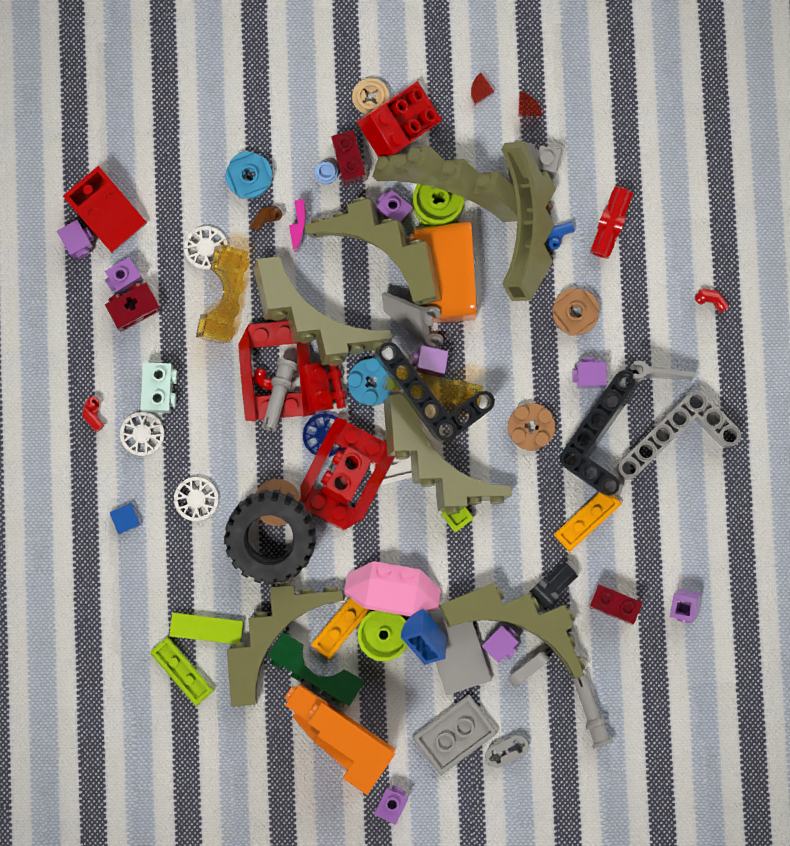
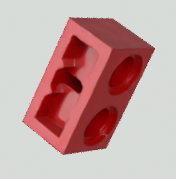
(349, 478)

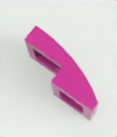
(297, 230)

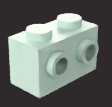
(158, 387)

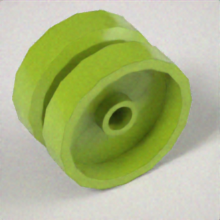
(436, 214)
(369, 634)

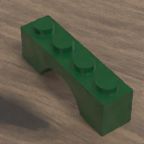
(289, 654)

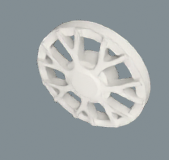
(205, 246)
(142, 433)
(196, 499)

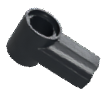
(550, 588)

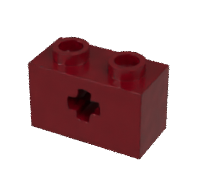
(348, 158)
(126, 318)
(615, 604)

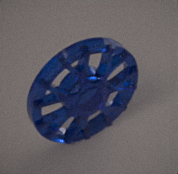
(320, 433)

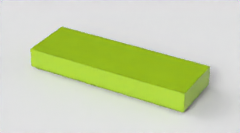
(206, 628)
(181, 671)

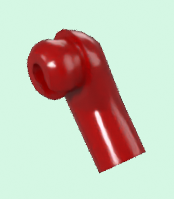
(711, 296)
(260, 379)
(90, 413)

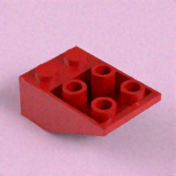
(399, 120)
(104, 209)

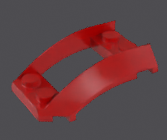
(265, 335)
(324, 506)

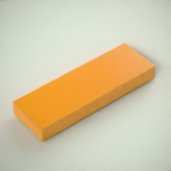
(586, 520)
(339, 628)

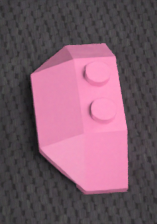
(392, 589)

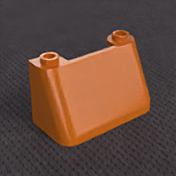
(454, 269)

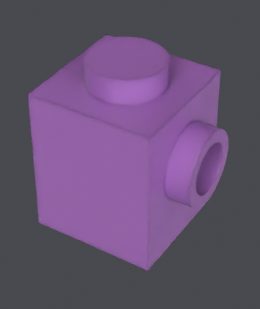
(393, 206)
(76, 239)
(123, 276)
(429, 361)
(590, 374)
(685, 605)
(501, 643)
(391, 804)

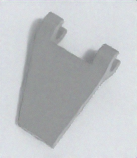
(413, 318)
(657, 373)

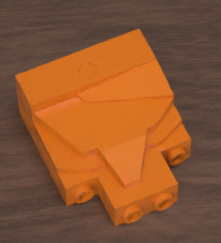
(345, 740)

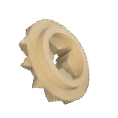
(372, 86)

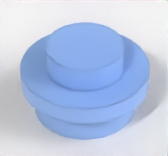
(326, 172)

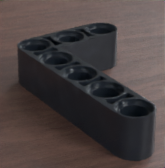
(427, 397)
(597, 433)

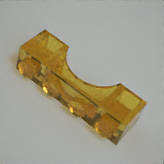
(229, 266)
(445, 390)

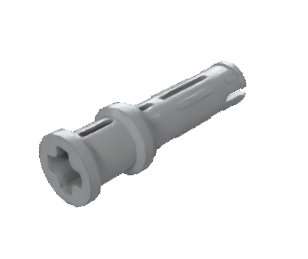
(281, 384)
(595, 723)

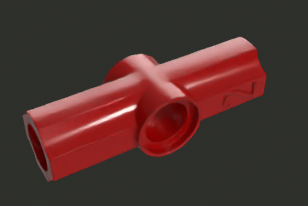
(611, 222)

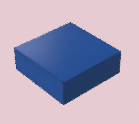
(125, 518)

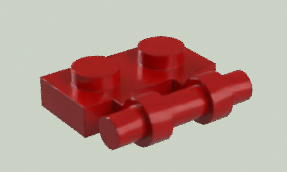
(318, 388)

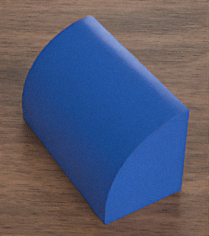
(424, 637)

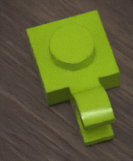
(459, 520)

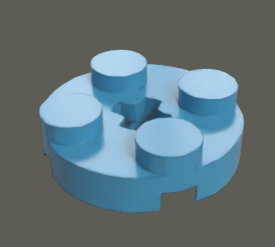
(254, 163)
(357, 382)

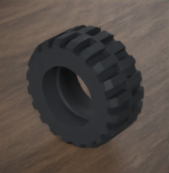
(259, 566)

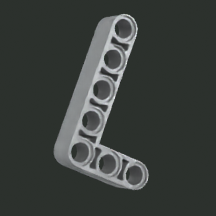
(673, 430)

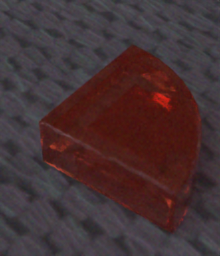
(480, 89)
(528, 106)

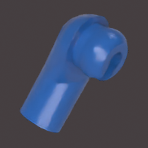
(557, 233)

